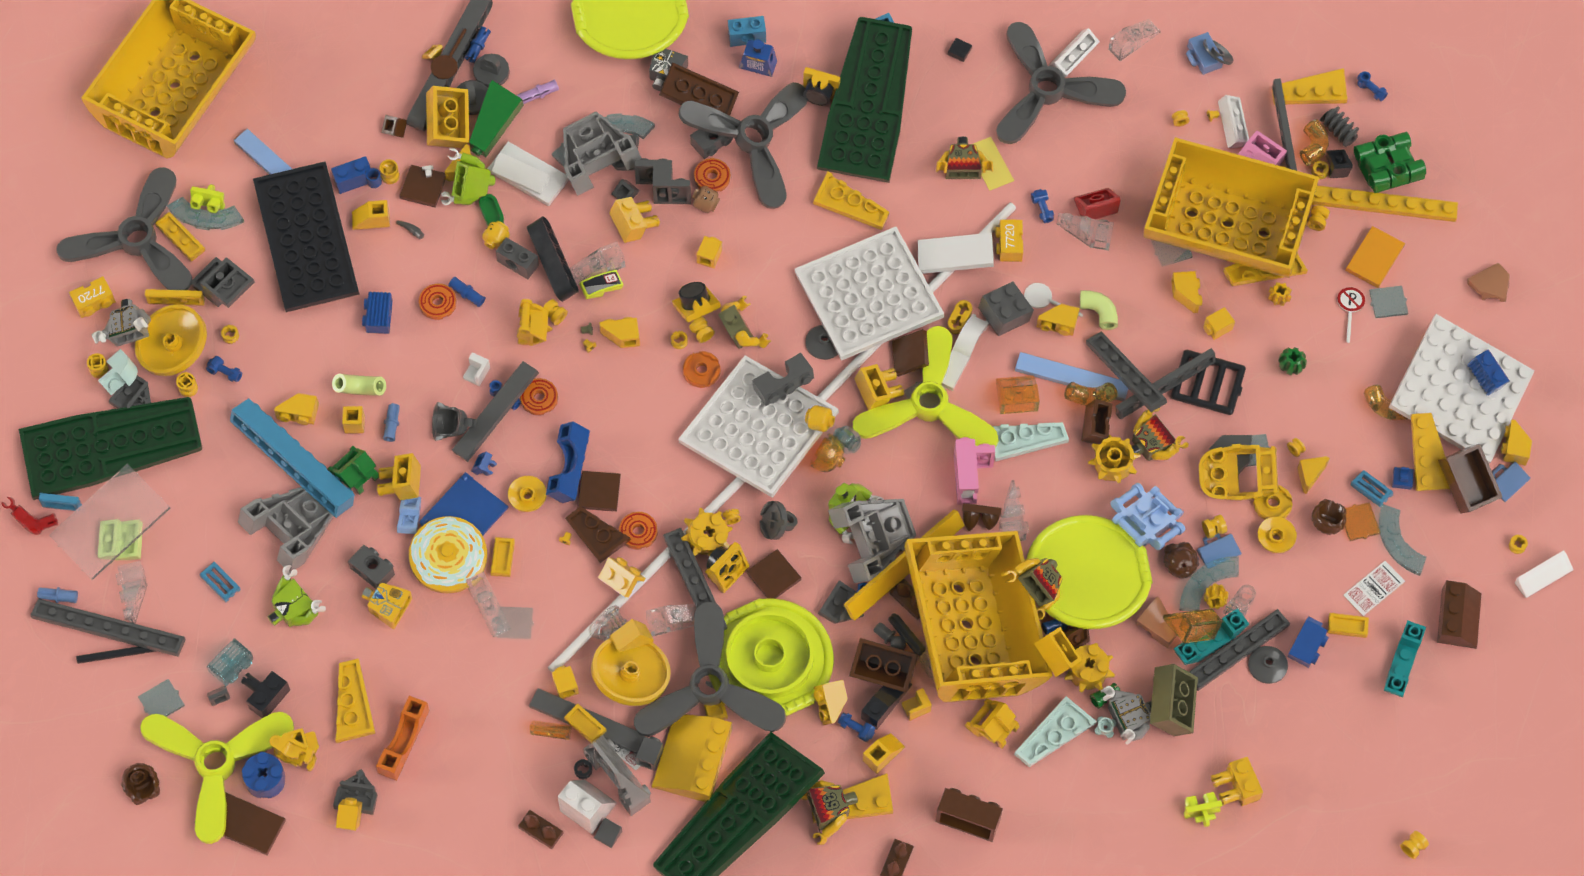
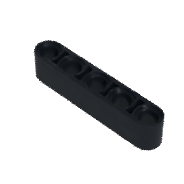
(552, 259)

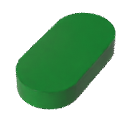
(490, 209)

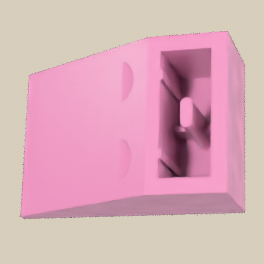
(1263, 149)

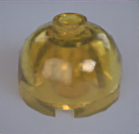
(829, 454)

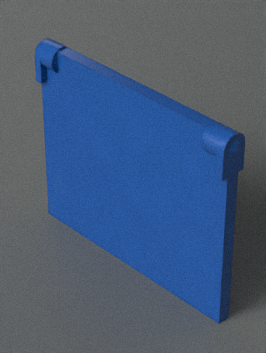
(469, 502)

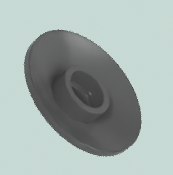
(1227, 57)
(817, 347)
(1261, 670)

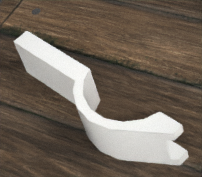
(963, 349)

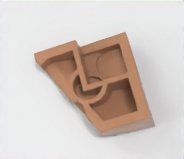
(1153, 622)

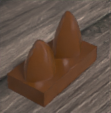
(972, 512)
(905, 595)
(1077, 636)
(540, 829)
(897, 859)

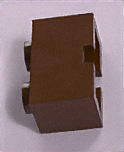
(1096, 421)

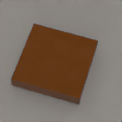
(422, 189)
(910, 352)
(599, 491)
(774, 575)

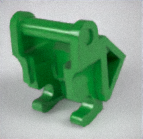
(355, 469)

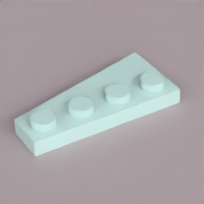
(1028, 438)
(1056, 730)

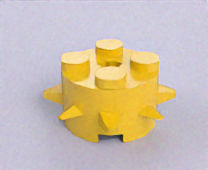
(1115, 449)
(713, 524)
(1091, 678)

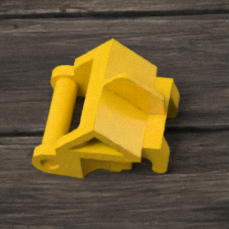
(533, 323)
(997, 725)
(296, 747)

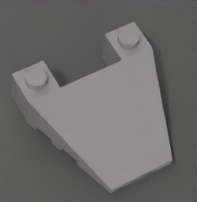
(593, 145)
(293, 519)
(878, 530)
(631, 792)

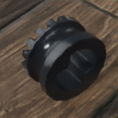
(579, 774)

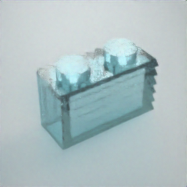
(230, 662)

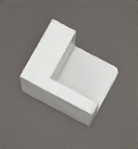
(477, 369)

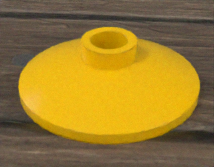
(527, 486)
(1280, 527)

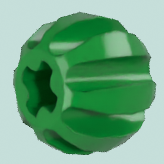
(1292, 361)

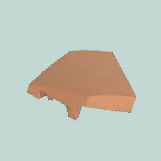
(1491, 282)

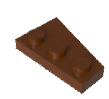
(596, 534)

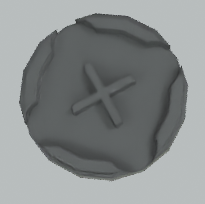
(490, 68)
(476, 95)
(775, 519)

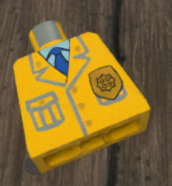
(387, 603)

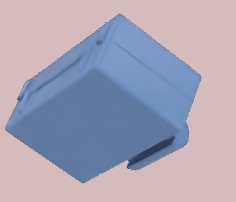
(1199, 56)
(1510, 480)
(1219, 549)

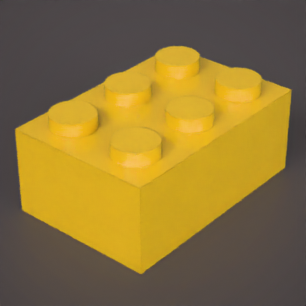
(447, 117)

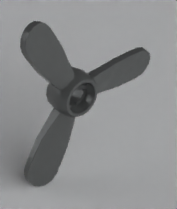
(1082, 89)
(763, 166)
(151, 204)
(744, 702)

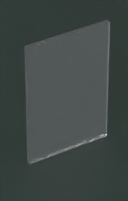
(109, 521)

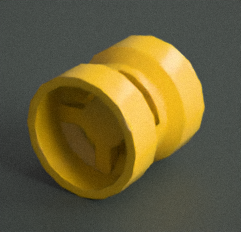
(389, 171)
(1318, 217)
(555, 313)
(701, 329)
(100, 369)
(190, 387)
(1214, 526)
(1415, 844)

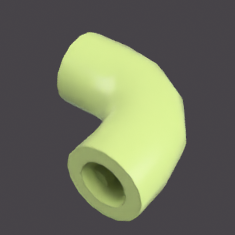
(1102, 305)
(359, 384)

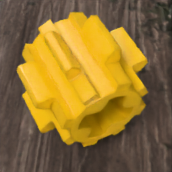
(1280, 294)
(1216, 596)

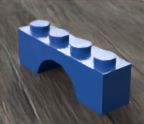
(573, 441)

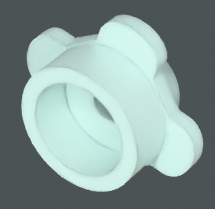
(1104, 721)

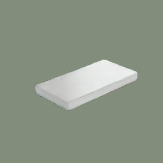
(556, 182)
(955, 253)

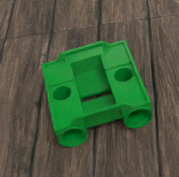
(1377, 168)

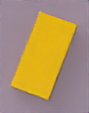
(502, 557)
(1348, 625)
(584, 723)

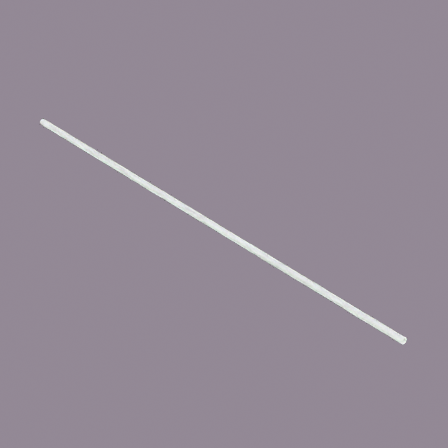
(737, 482)

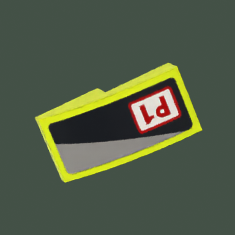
(601, 283)

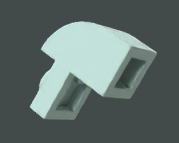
(122, 372)

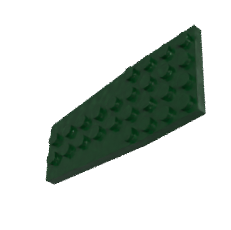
(869, 103)
(97, 445)
(740, 810)

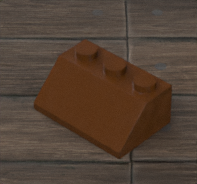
(1459, 615)
(883, 665)

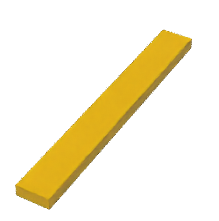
(897, 570)

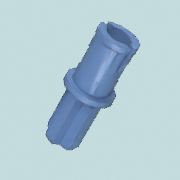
(391, 422)
(57, 594)

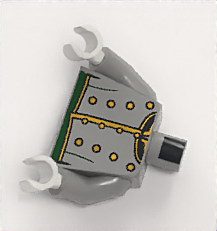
(124, 325)
(1129, 712)

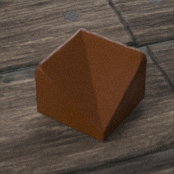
(394, 126)

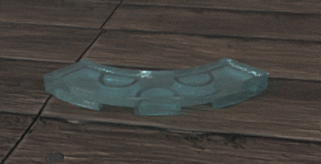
(631, 124)
(203, 218)
(1394, 542)
(1204, 577)

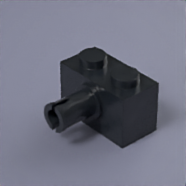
(266, 693)

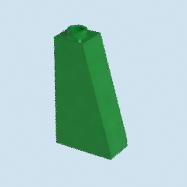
(495, 116)

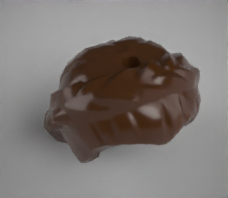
(1329, 517)
(1181, 554)
(140, 783)

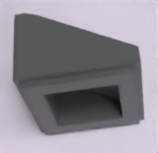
(625, 190)
(218, 696)
(608, 832)

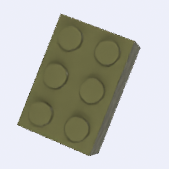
(1173, 700)

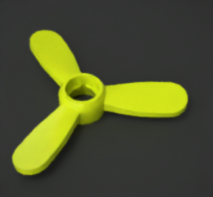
(957, 420)
(212, 803)

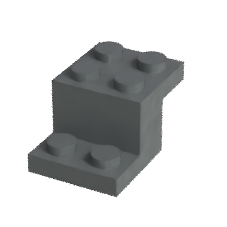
(661, 176)
(222, 282)

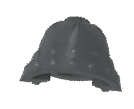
(449, 421)

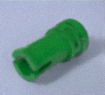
(1097, 697)

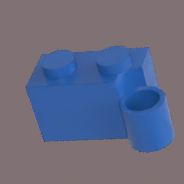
(355, 174)
(1308, 642)

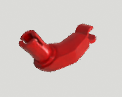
(28, 521)

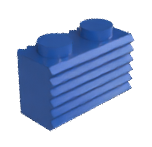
(378, 312)
(1488, 372)

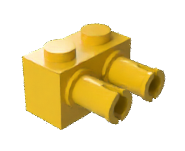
(628, 219)
(873, 386)
(405, 477)
(1244, 781)

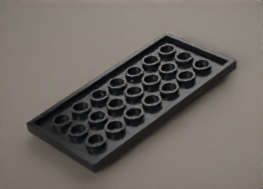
(305, 236)

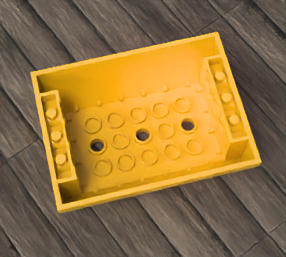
(155, 57)
(1235, 190)
(999, 614)

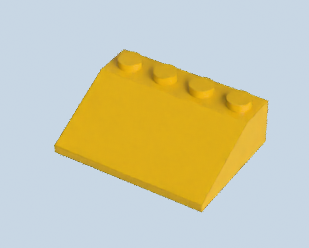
(693, 756)

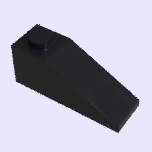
(881, 705)

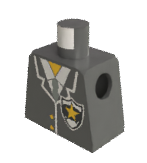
(661, 64)

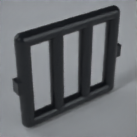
(1211, 404)

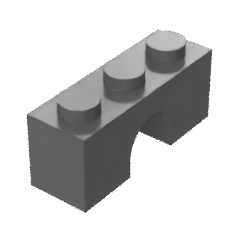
(772, 389)

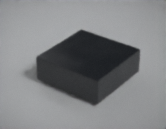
(960, 49)

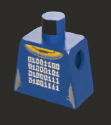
(759, 58)

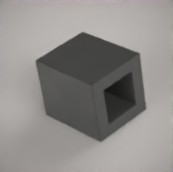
(649, 753)

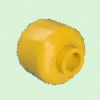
(495, 234)
(819, 418)

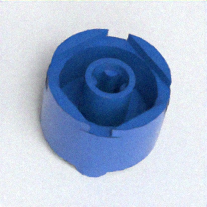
(261, 765)

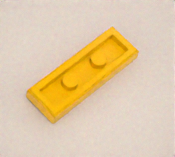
(180, 236)
(174, 297)

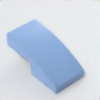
(409, 516)

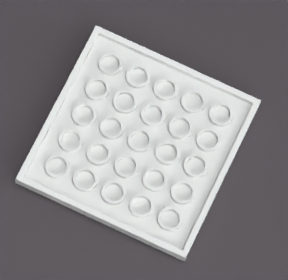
(869, 293)
(1444, 386)
(750, 438)

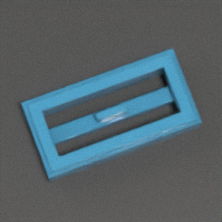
(1379, 499)
(59, 501)
(230, 593)

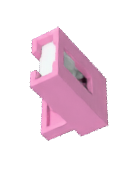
(966, 461)

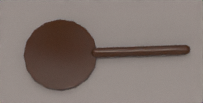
(445, 65)

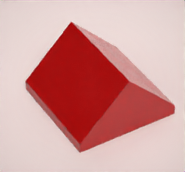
(1098, 203)

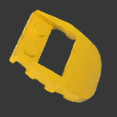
(1220, 472)

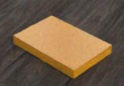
(1375, 257)

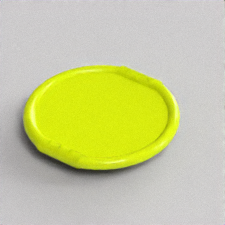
(629, 26)
(1100, 571)
(776, 652)

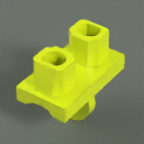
(207, 197)
(1202, 812)

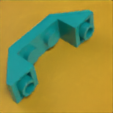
(1231, 627)
(1404, 658)

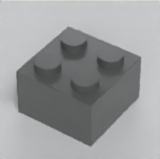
(1005, 308)

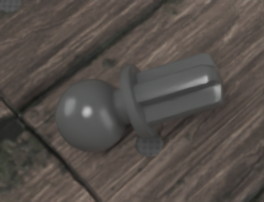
(888, 635)

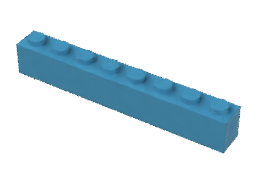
(292, 457)

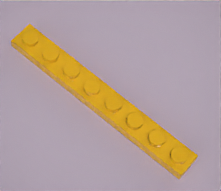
(1385, 203)

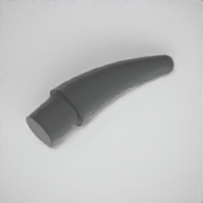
(412, 228)

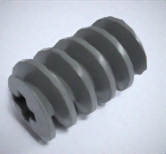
(1339, 126)

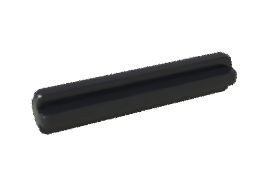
(905, 632)

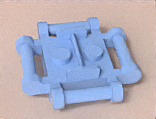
(1147, 516)

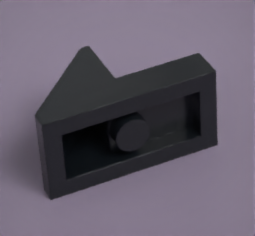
(1339, 163)

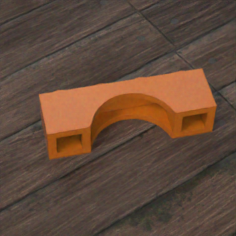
(410, 724)

